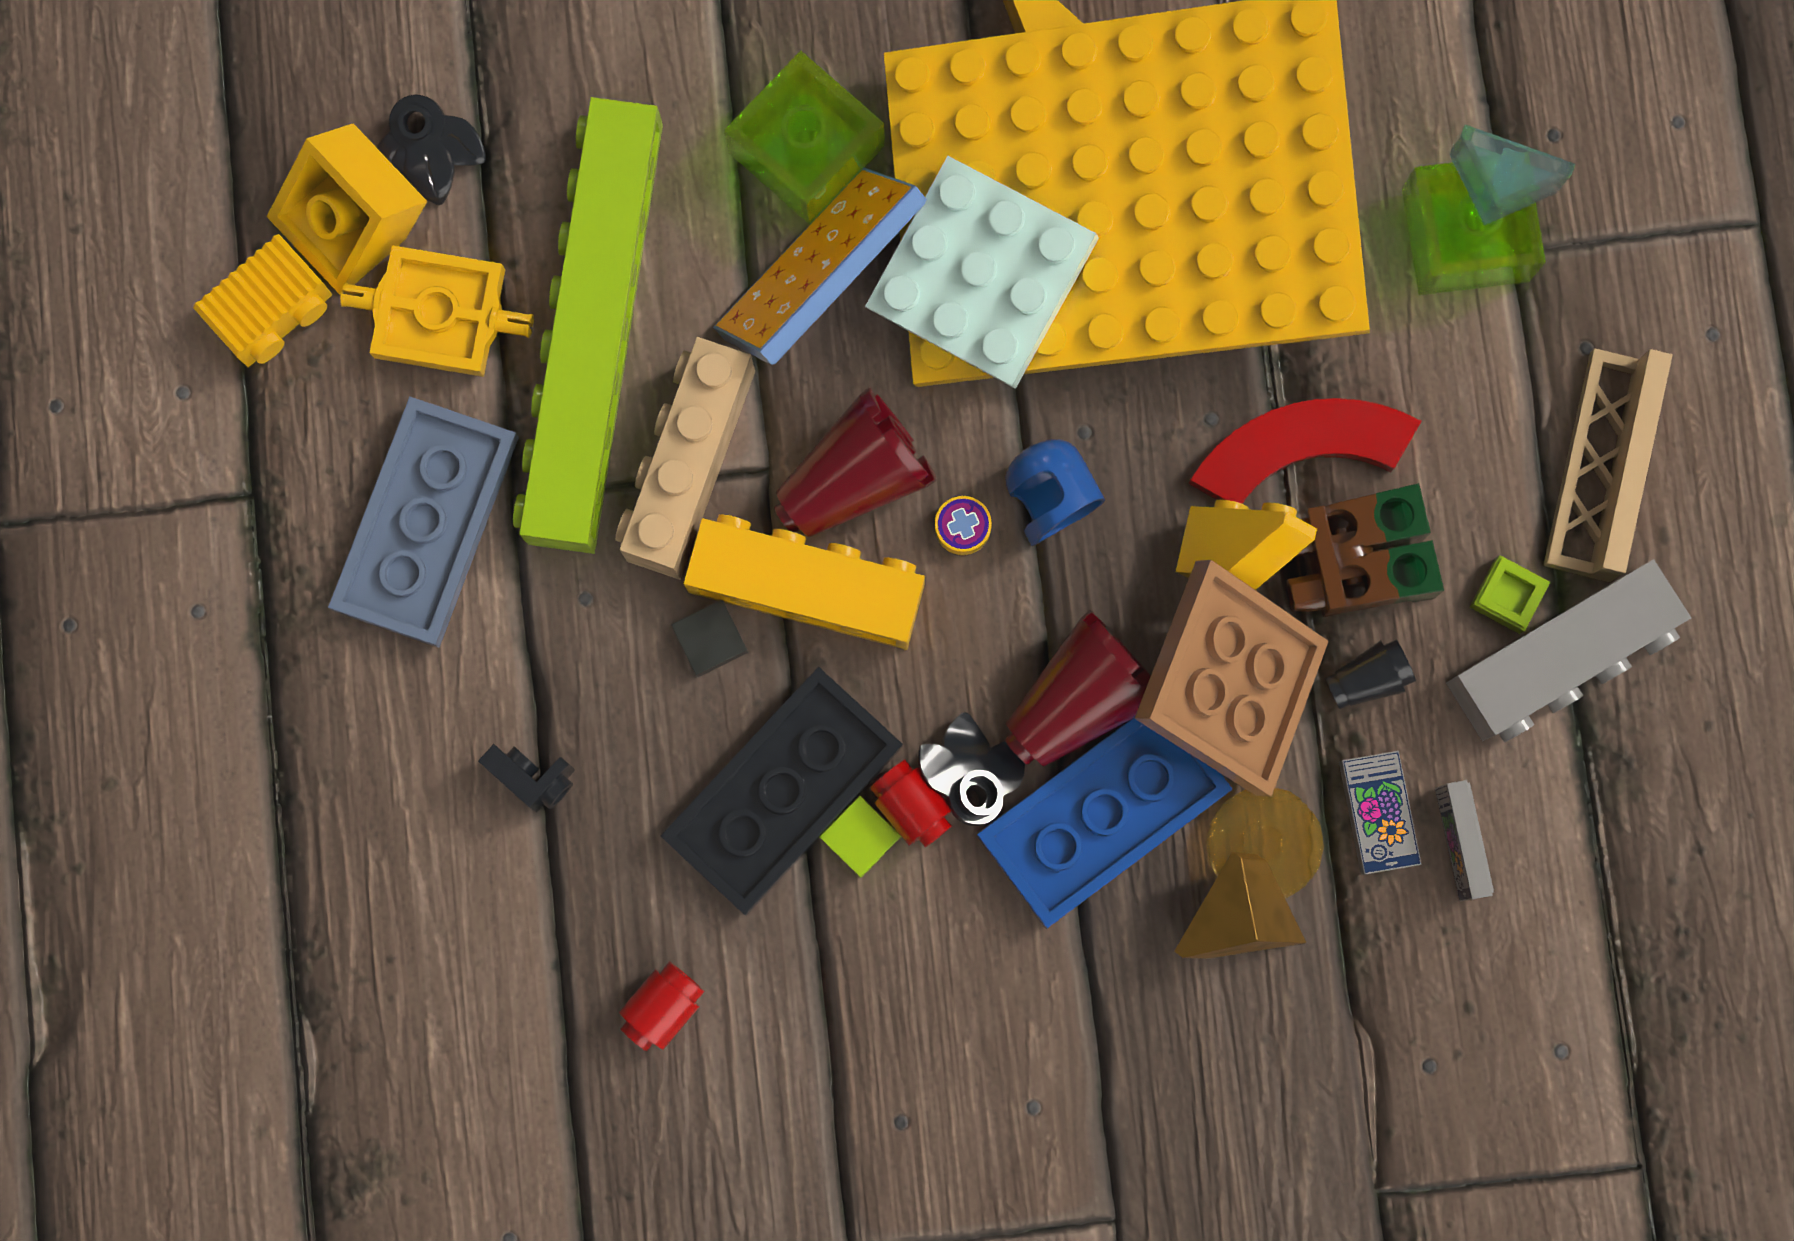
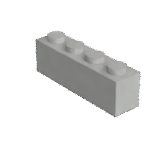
(1568, 651)

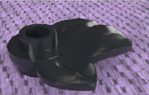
(430, 155)
(970, 763)

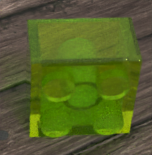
(805, 137)
(1452, 243)

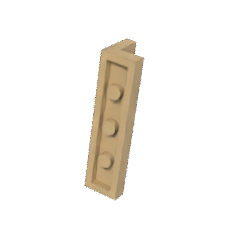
(1629, 465)

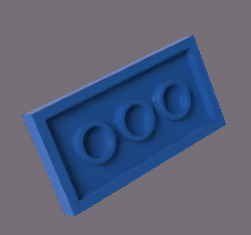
(1099, 818)

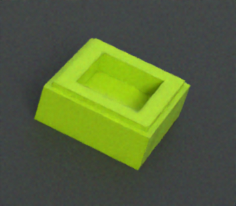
(1509, 594)
(860, 836)

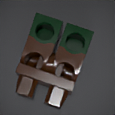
(1343, 562)

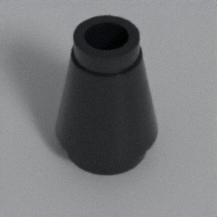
(1371, 675)

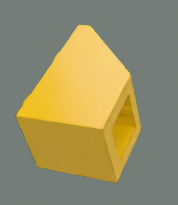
(1244, 540)

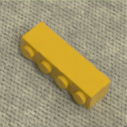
(805, 582)

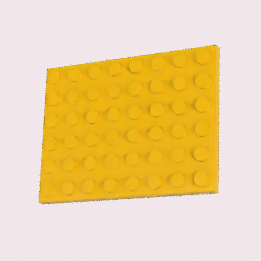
(1192, 148)

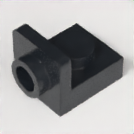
(517, 772)

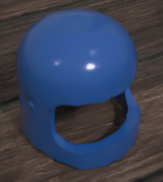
(1053, 487)

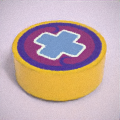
(963, 525)

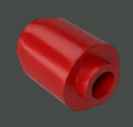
(911, 805)
(660, 1007)

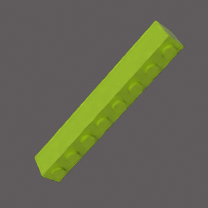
(590, 326)

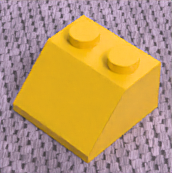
(344, 205)

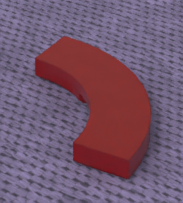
(1302, 432)

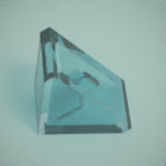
(1504, 173)

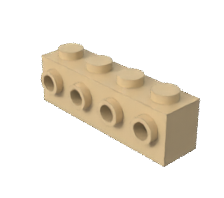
(687, 458)

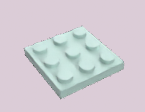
(982, 271)

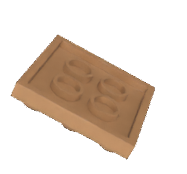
(1232, 678)

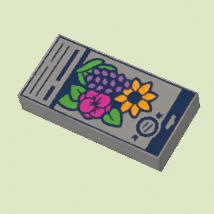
(1380, 813)
(1464, 840)

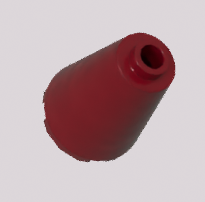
(853, 470)
(1079, 695)

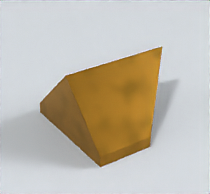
(1241, 913)

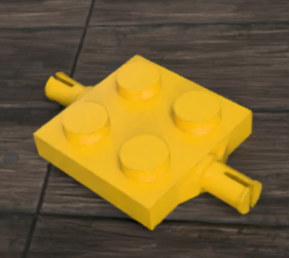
(437, 310)

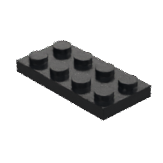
(782, 791)

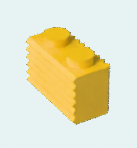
(264, 302)

